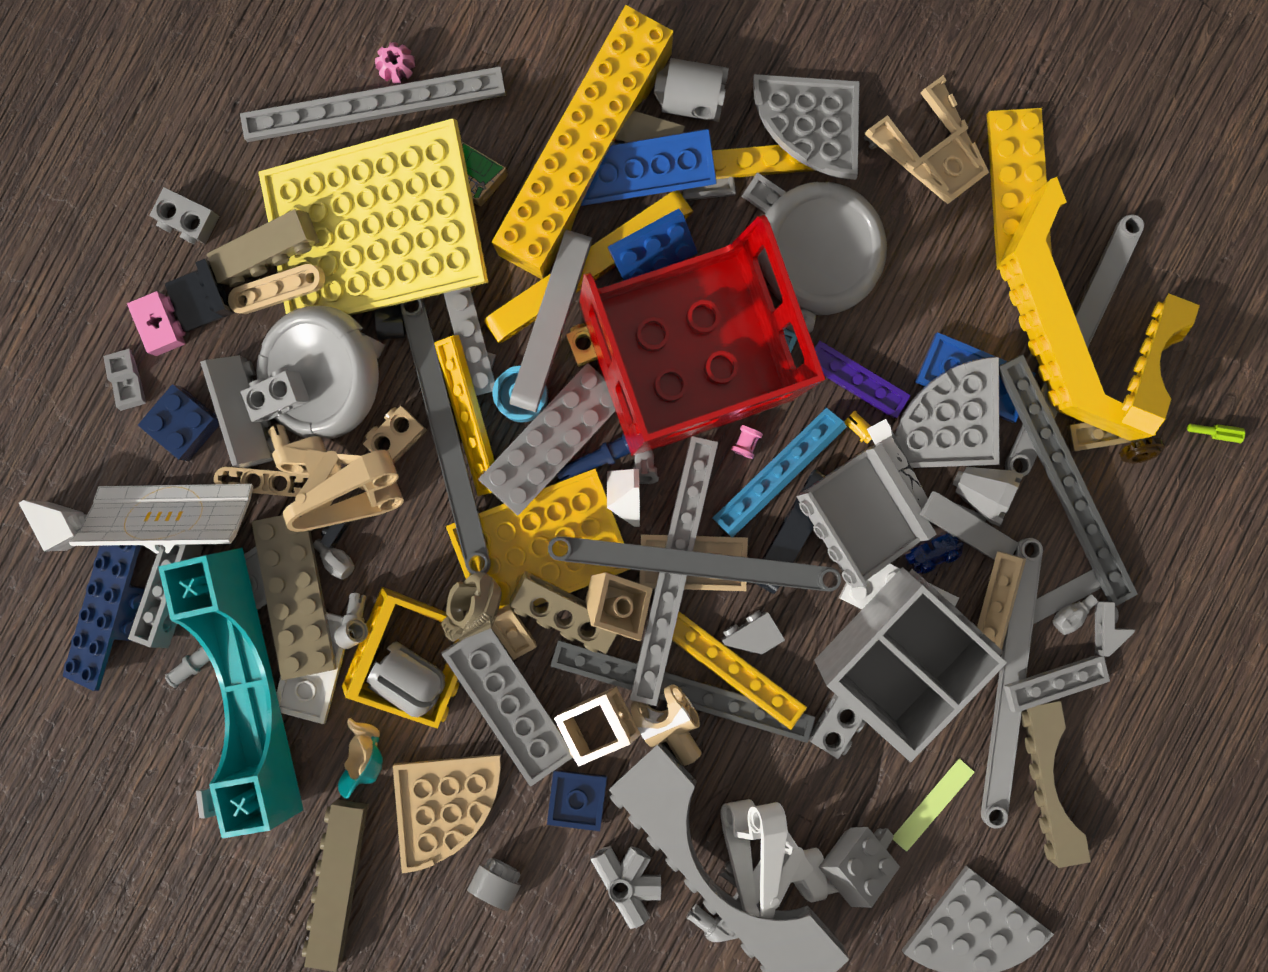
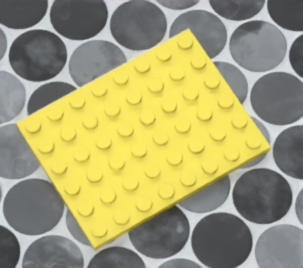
(387, 219)

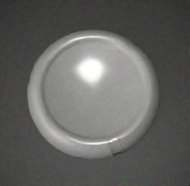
(828, 245)
(334, 365)

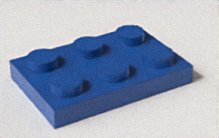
(654, 246)

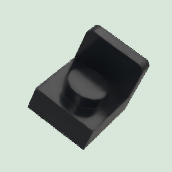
(333, 534)

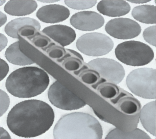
(550, 321)

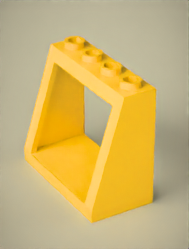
(353, 683)

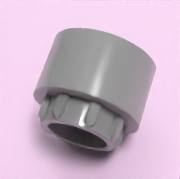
(495, 883)

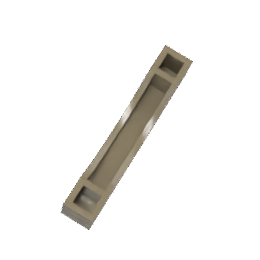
(1044, 728)

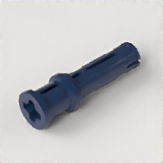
(607, 453)

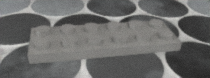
(550, 440)
(508, 705)

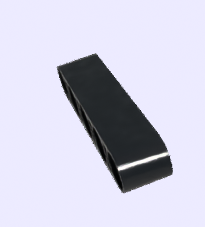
(791, 533)

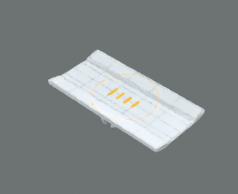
(164, 515)

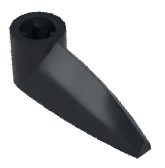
(390, 323)

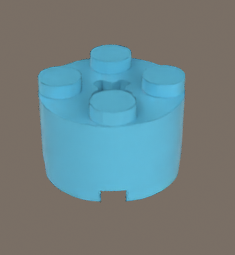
(502, 393)

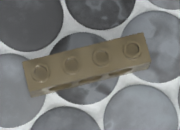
(532, 587)

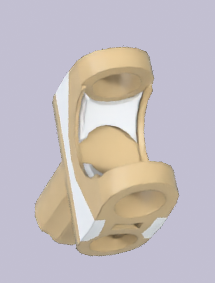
(670, 725)

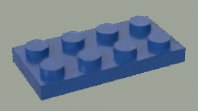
(948, 353)

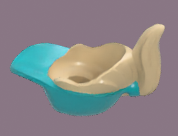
(363, 760)

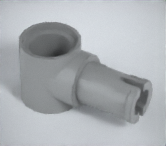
(353, 621)

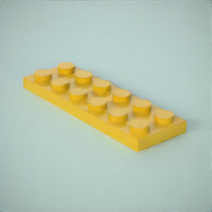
(1015, 169)

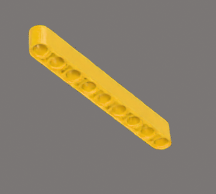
(525, 307)

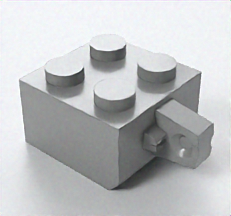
(860, 865)

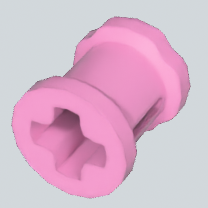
(747, 442)

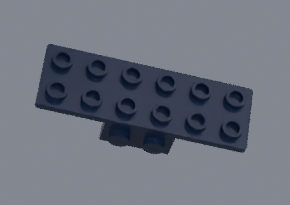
(105, 614)

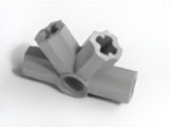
(629, 872)

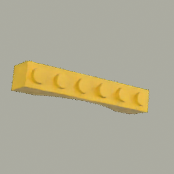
(1149, 399)

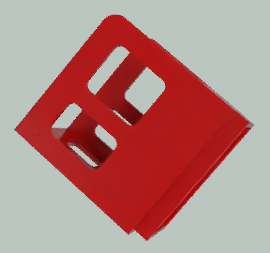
(699, 342)

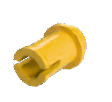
(861, 428)

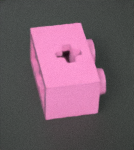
(146, 316)

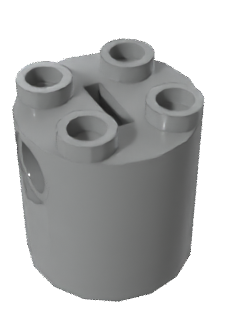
(691, 89)

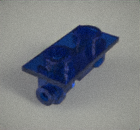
(945, 550)

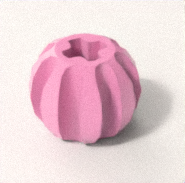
(391, 54)

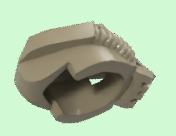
(481, 600)

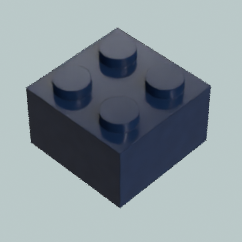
(180, 423)

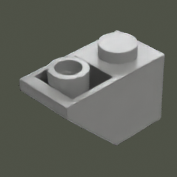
(756, 635)

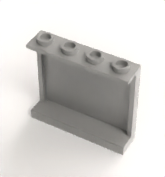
(865, 515)

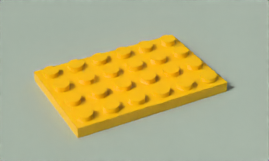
(521, 542)

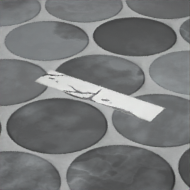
(883, 434)

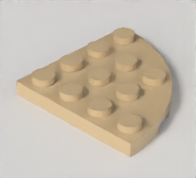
(442, 805)

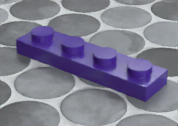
(860, 381)

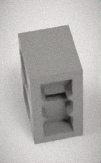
(185, 214)
(276, 400)
(830, 722)

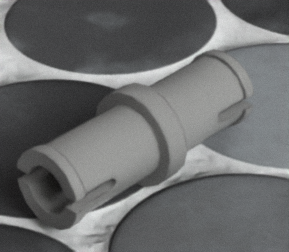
(190, 665)

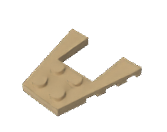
(947, 167)

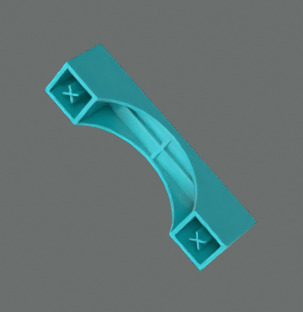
(256, 773)

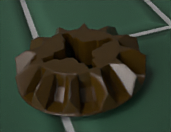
(1142, 450)

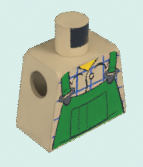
(483, 174)

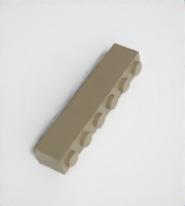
(335, 885)

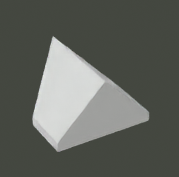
(624, 495)

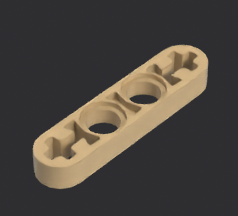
(267, 480)

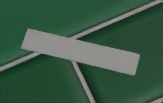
(1066, 595)

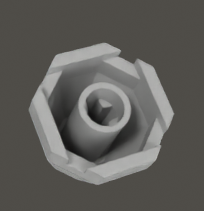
(988, 491)

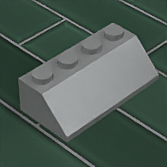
(245, 440)

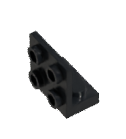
(198, 297)

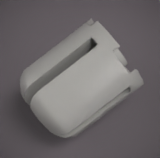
(407, 680)

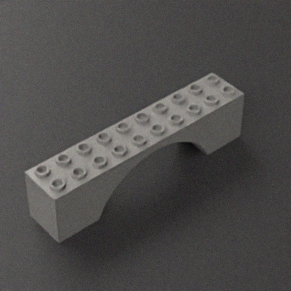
(658, 800)

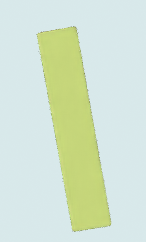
(933, 805)

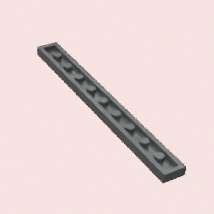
(1066, 480)
(701, 695)

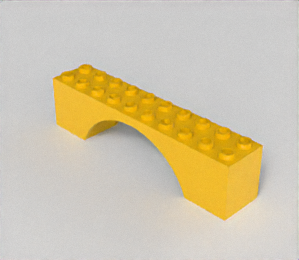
(604, 101)

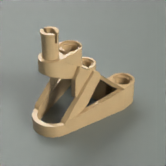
(328, 481)

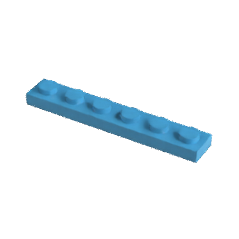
(779, 472)

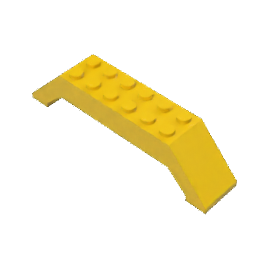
(1052, 323)

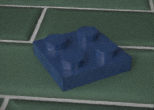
(576, 800)

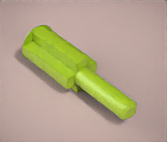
(1220, 432)

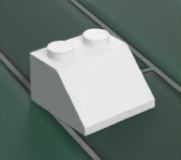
(52, 523)

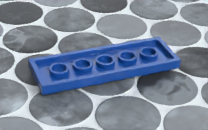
(653, 167)

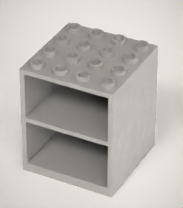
(909, 663)

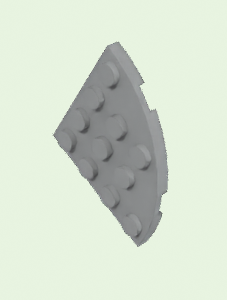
(812, 120)
(954, 418)
(975, 930)

